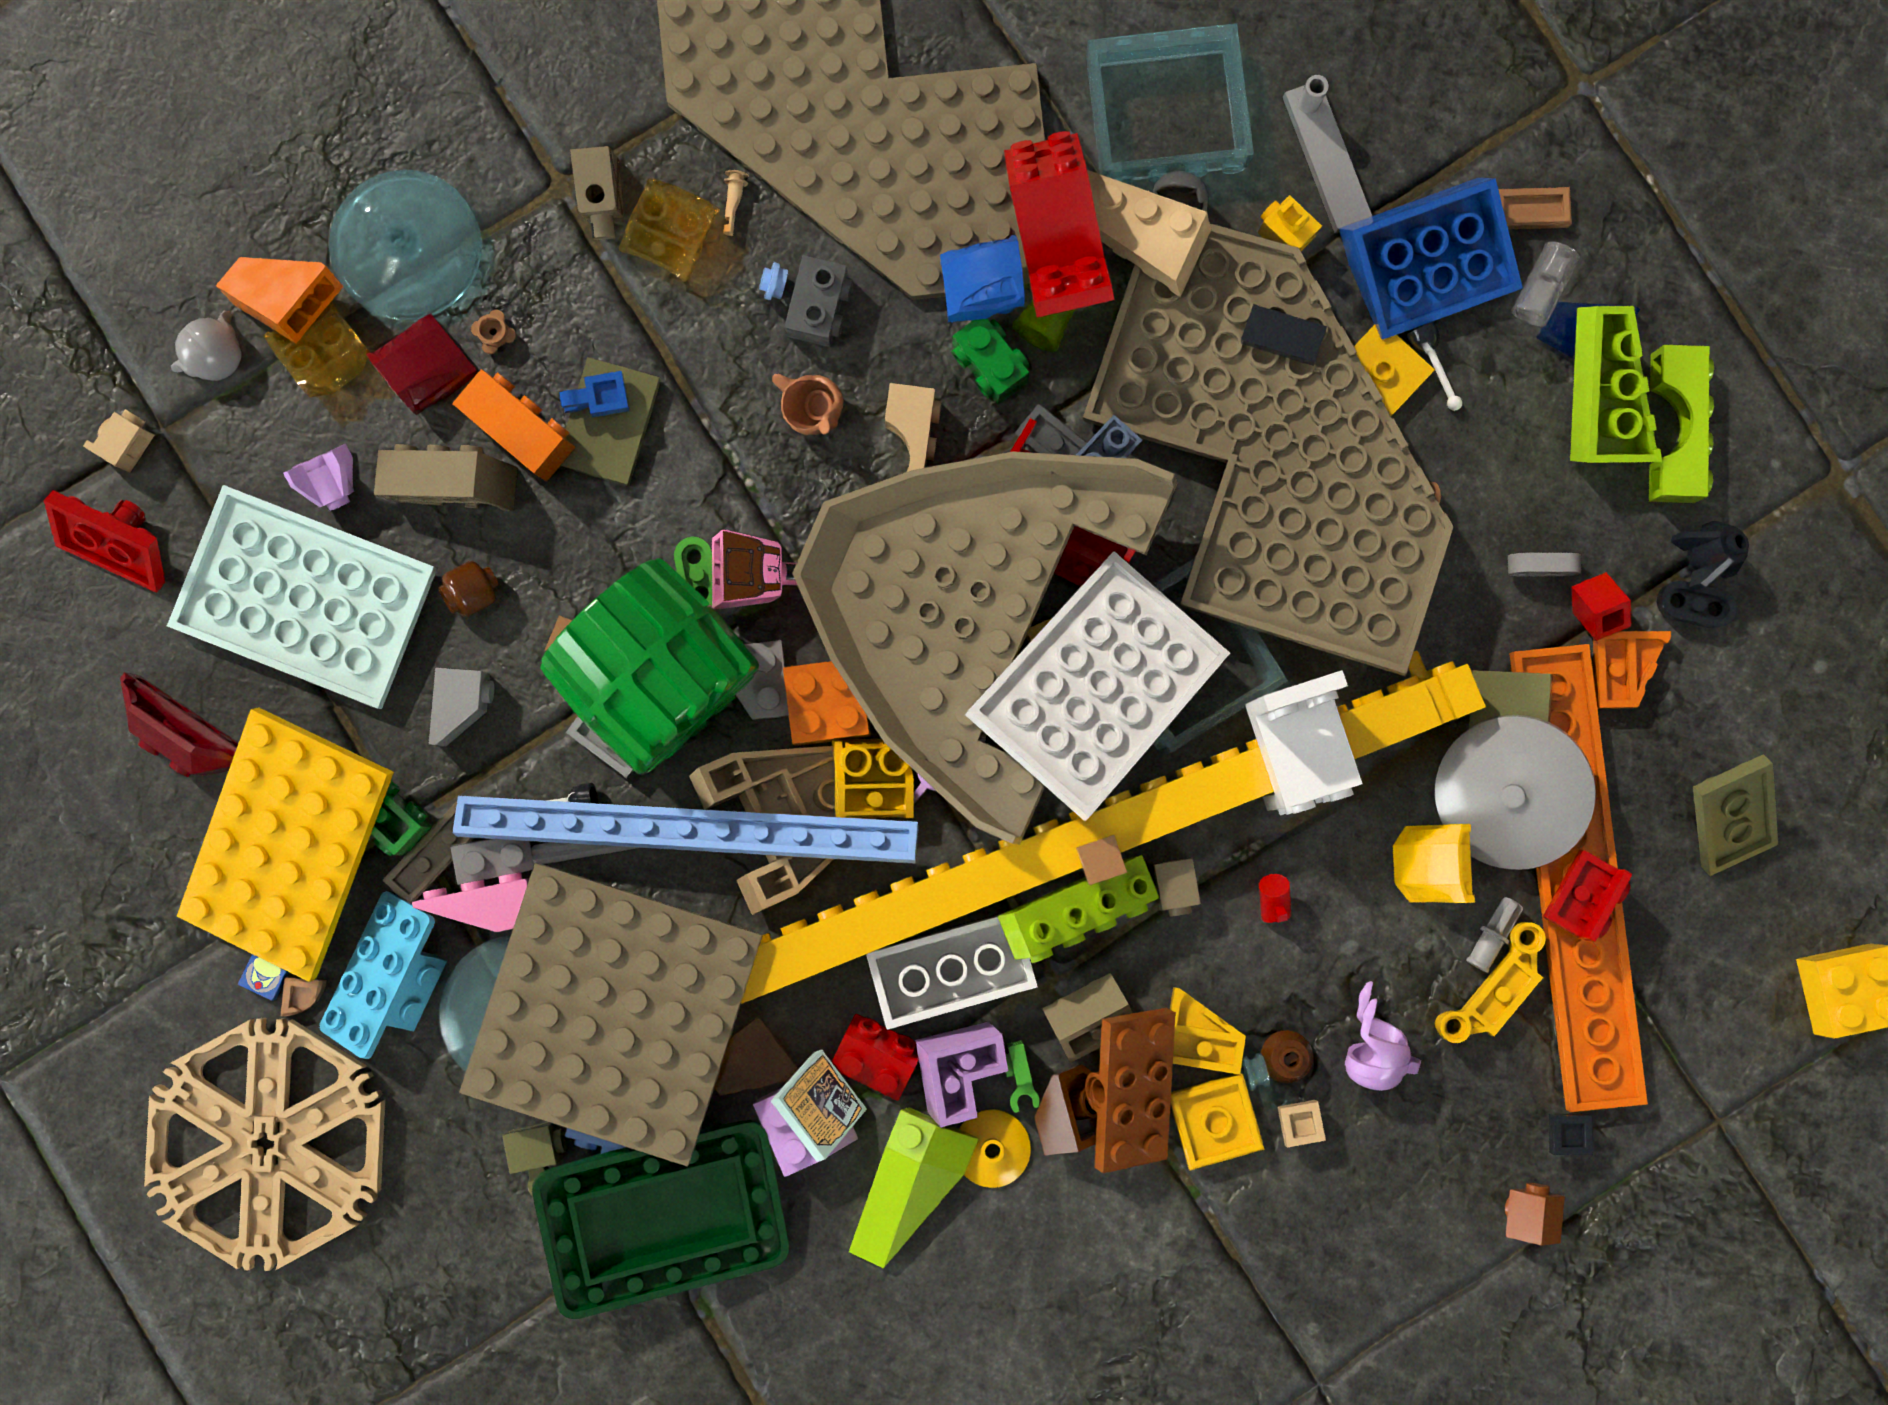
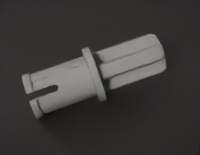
(1495, 934)

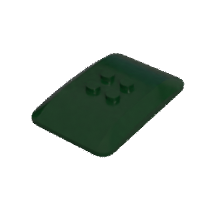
(650, 1228)

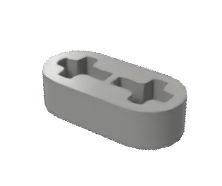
(1544, 564)

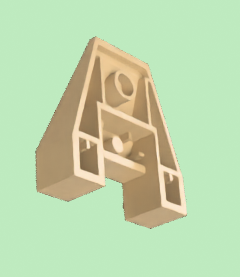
(774, 783)

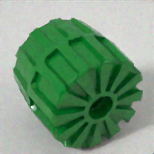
(648, 664)

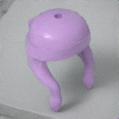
(1384, 1056)

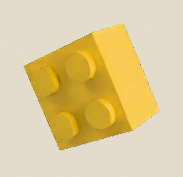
(1846, 990)

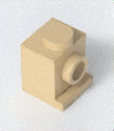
(121, 440)

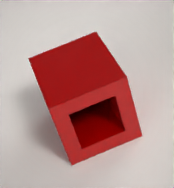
(1601, 606)

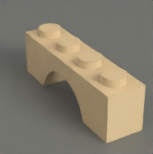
(910, 416)

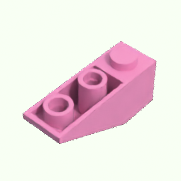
(477, 905)

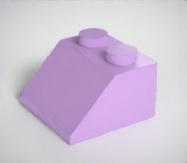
(785, 1144)

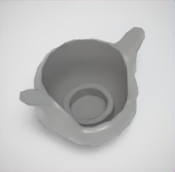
(208, 348)

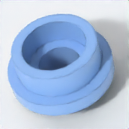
(773, 281)

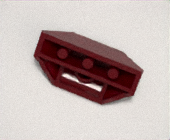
(174, 730)

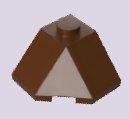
(1064, 1115)

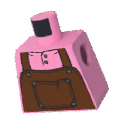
(747, 570)

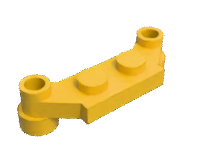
(1501, 991)

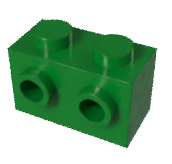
(991, 360)
(399, 824)

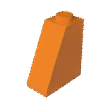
(281, 292)

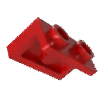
(1588, 897)
(876, 1056)

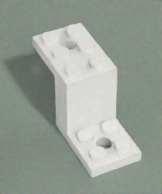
(1304, 745)

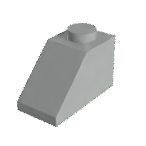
(457, 702)

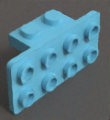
(385, 978)

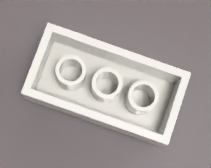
(947, 972)

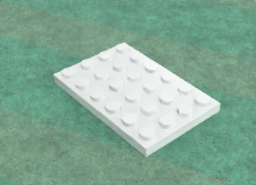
(1098, 685)

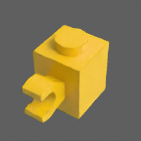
(1289, 224)

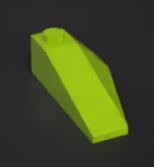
(911, 1181)

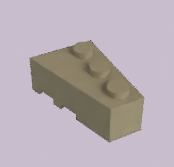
(445, 477)

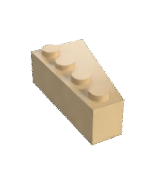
(1150, 230)

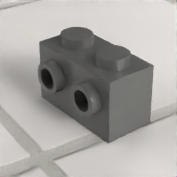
(817, 301)

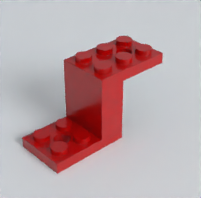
(1058, 224)

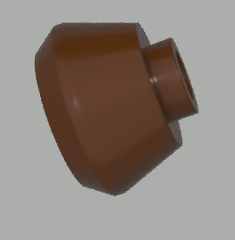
(1278, 1064)

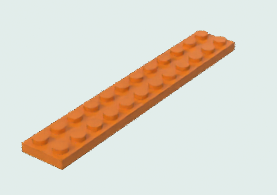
(1587, 978)

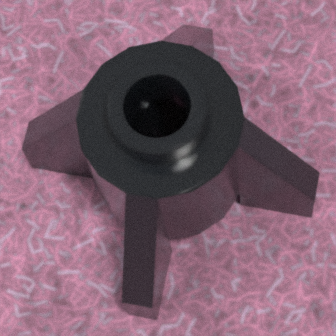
(1713, 552)

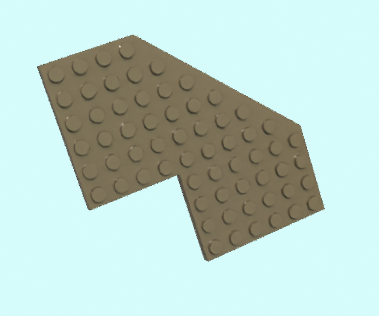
(871, 158)
(1321, 505)

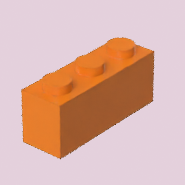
(515, 423)

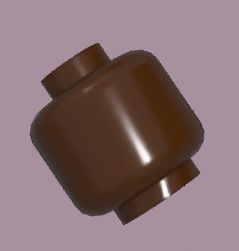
(468, 588)

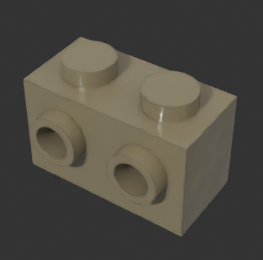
(1079, 1015)

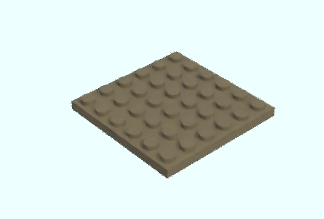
(611, 1014)

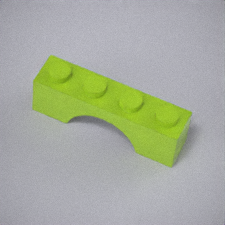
(1683, 378)

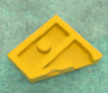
(1203, 1037)

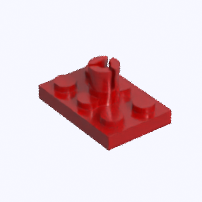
(107, 538)

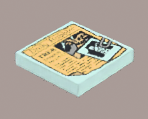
(818, 1105)

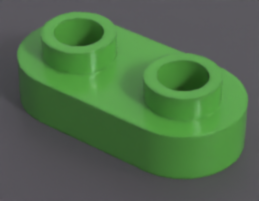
(698, 574)

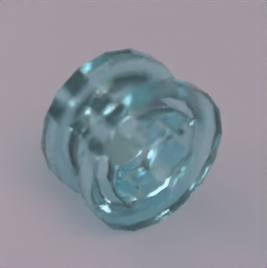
(1255, 1071)

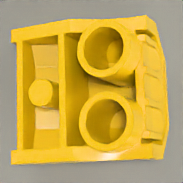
(871, 780)
(1434, 863)

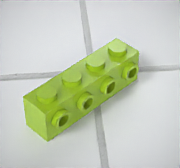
(1076, 909)

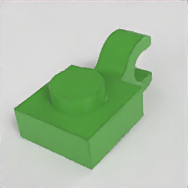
(1018, 1067)

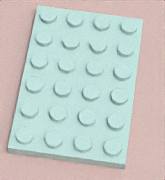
(302, 597)

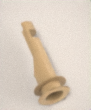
(734, 194)

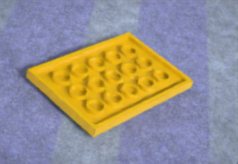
(284, 844)

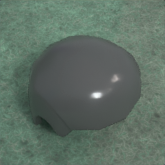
(1183, 188)

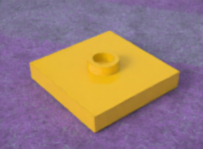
(1392, 367)
(1215, 1121)

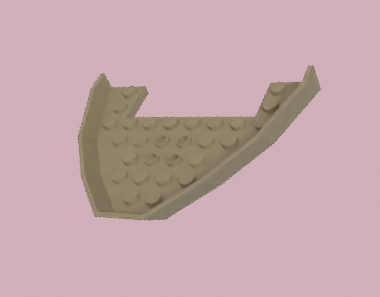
(933, 591)

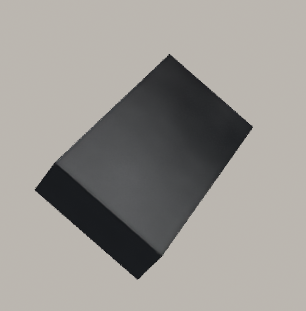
(1283, 335)

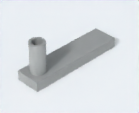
(1326, 153)

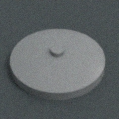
(1519, 789)

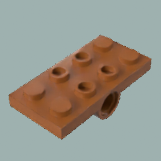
(1133, 1089)

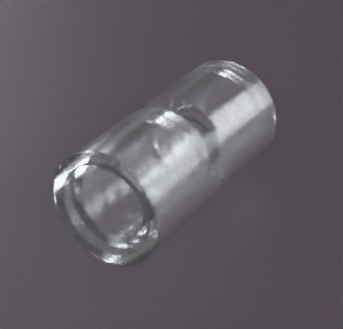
(1545, 284)

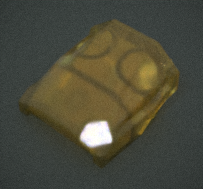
(668, 227)
(324, 356)

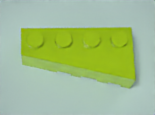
(1609, 390)

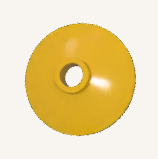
(1013, 1140)

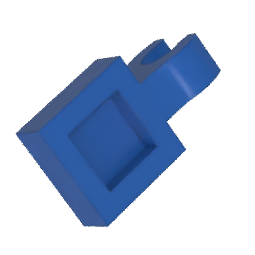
(603, 395)

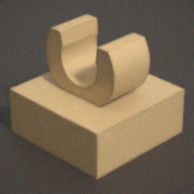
(1301, 1123)

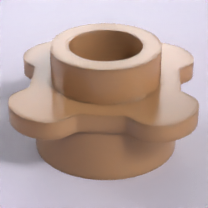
(491, 321)

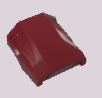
(422, 364)

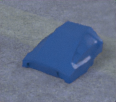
(983, 280)

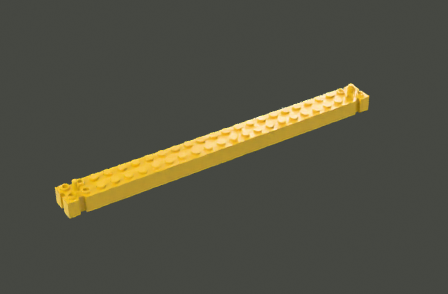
(1161, 808)

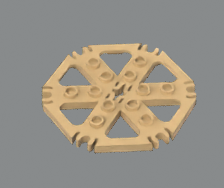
(240, 1157)

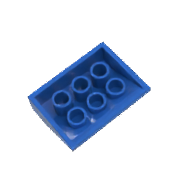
(1432, 256)

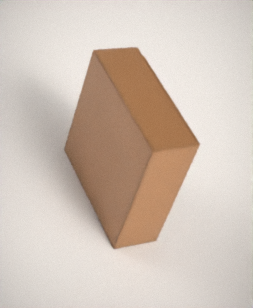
(1101, 860)

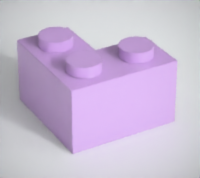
(951, 1064)

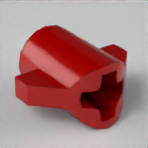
(1275, 898)

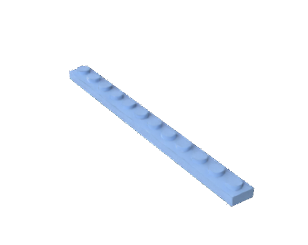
(686, 829)

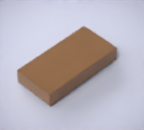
(1536, 207)

